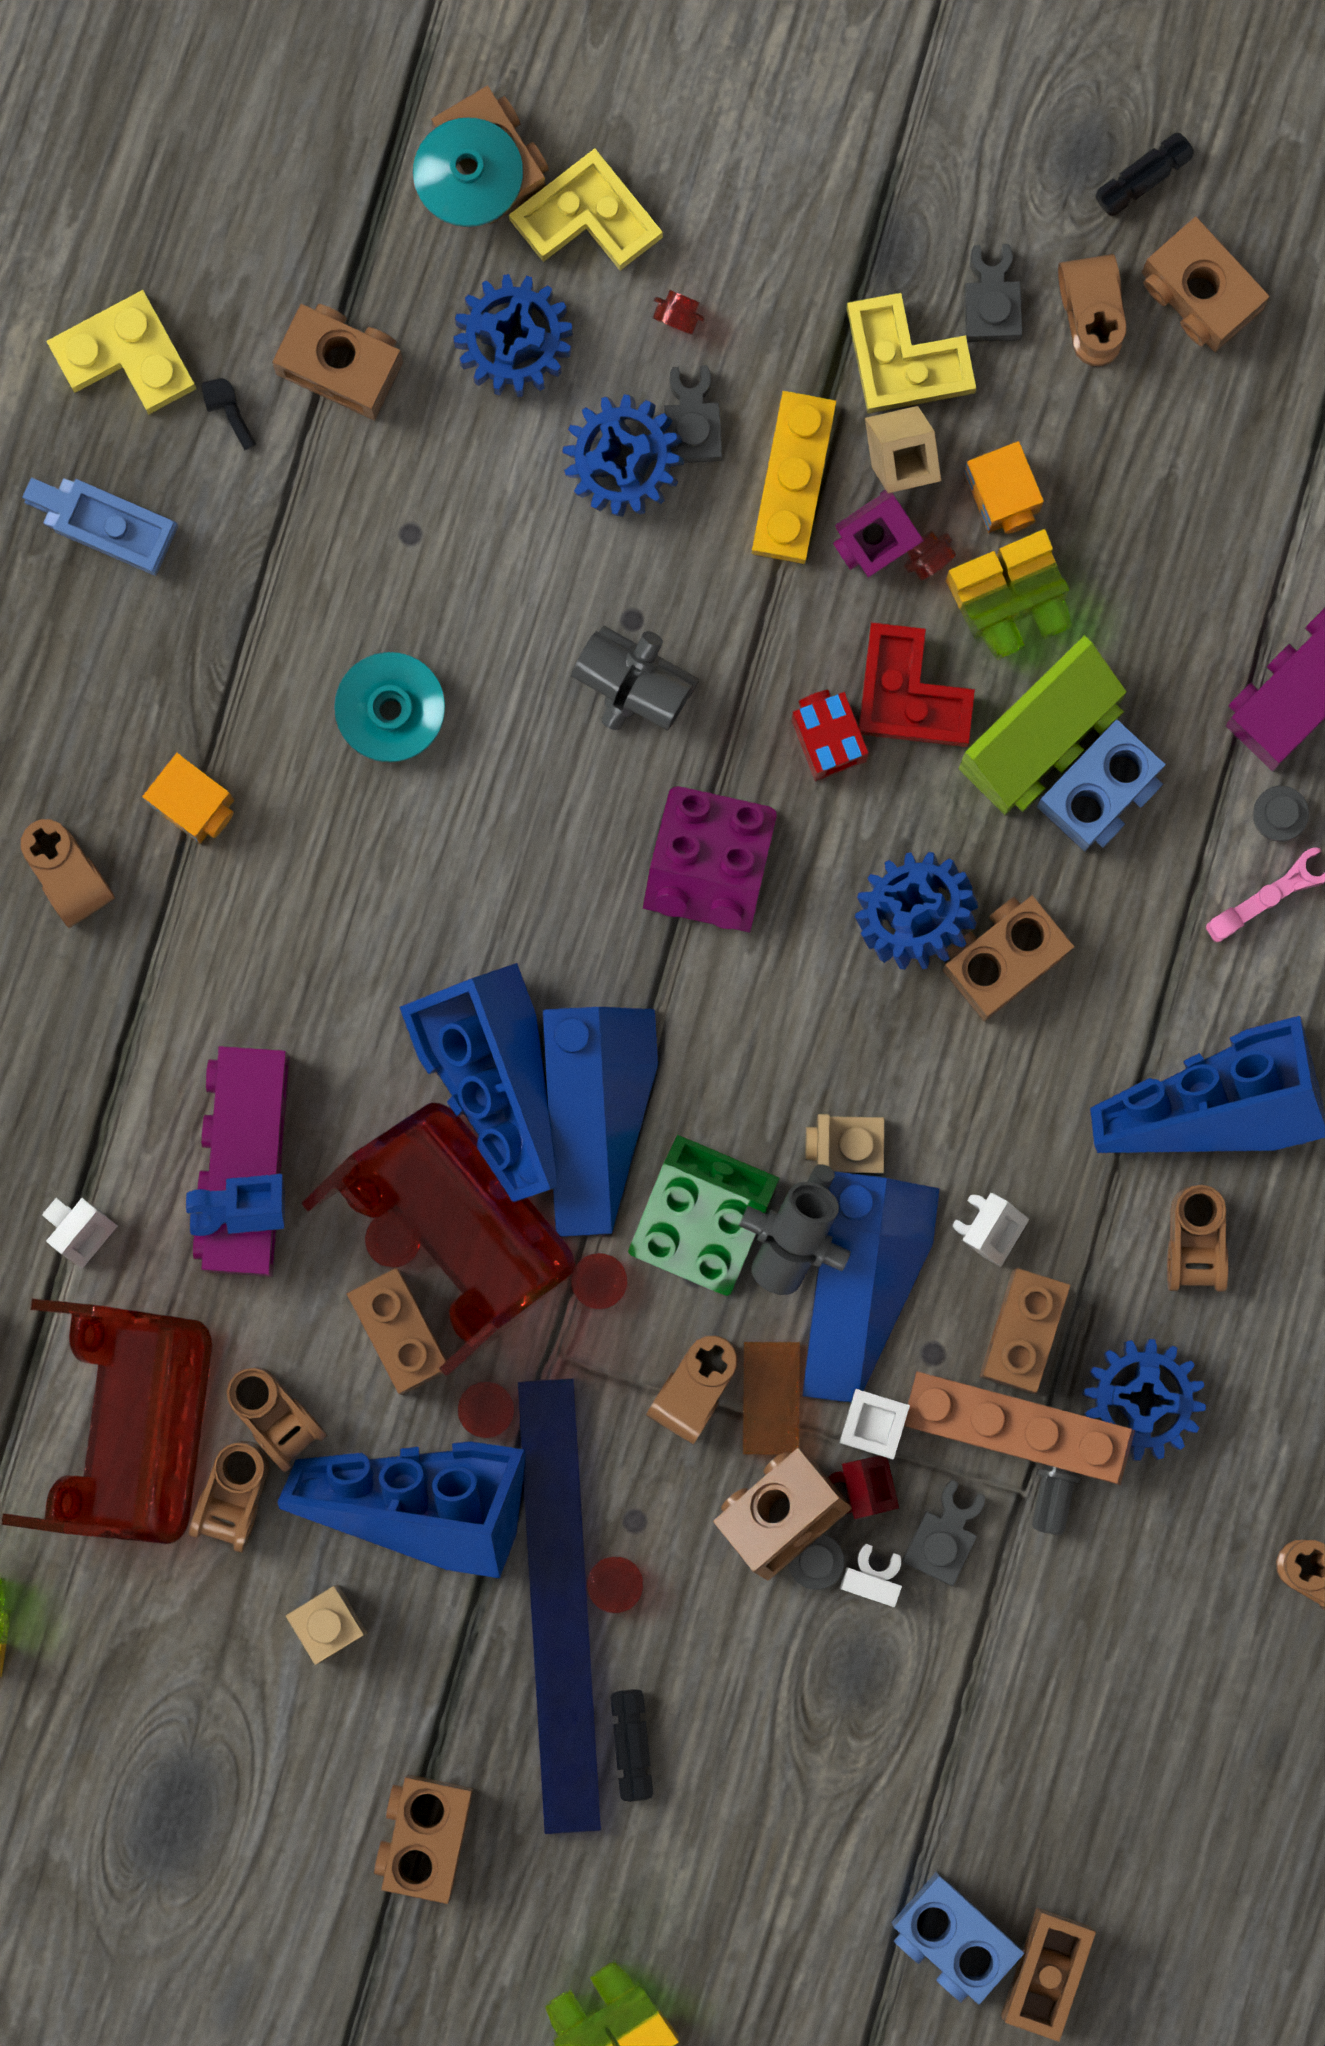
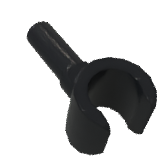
(220, 395)

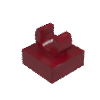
(868, 1486)

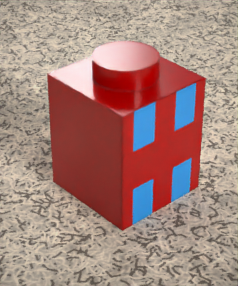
(828, 734)

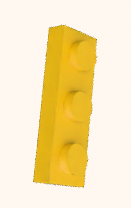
(793, 477)

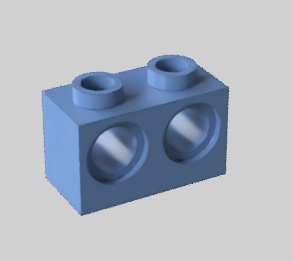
(1093, 779)
(965, 1929)

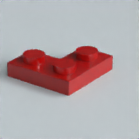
(896, 701)

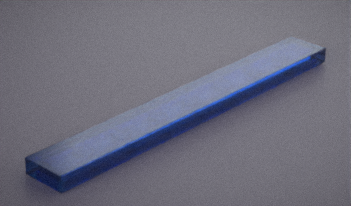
(559, 1606)

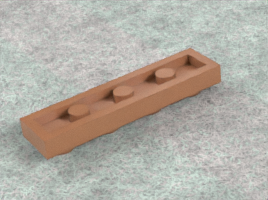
(1019, 1428)

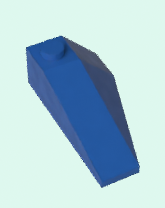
(490, 1059)
(597, 1098)
(1241, 1099)
(854, 1311)
(434, 1507)

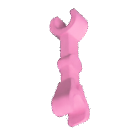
(1270, 895)

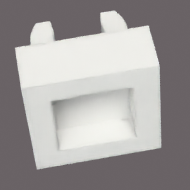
(993, 1229)
(78, 1230)
(874, 1424)
(873, 1583)

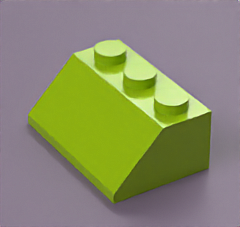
(1045, 728)

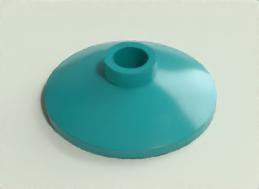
(473, 197)
(386, 679)

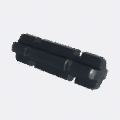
(1144, 174)
(631, 1745)

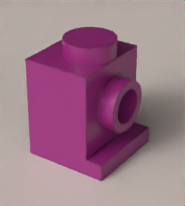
(896, 539)

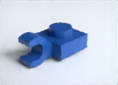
(244, 1206)

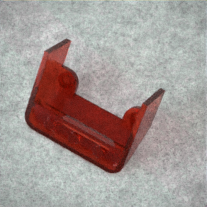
(487, 1245)
(140, 1426)

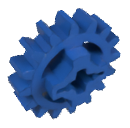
(491, 331)
(600, 461)
(916, 910)
(1148, 1374)

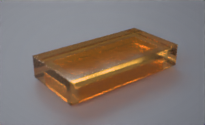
(771, 1397)

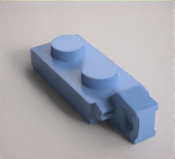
(104, 522)

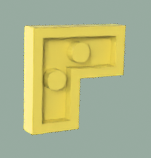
(590, 199)
(129, 339)
(894, 369)

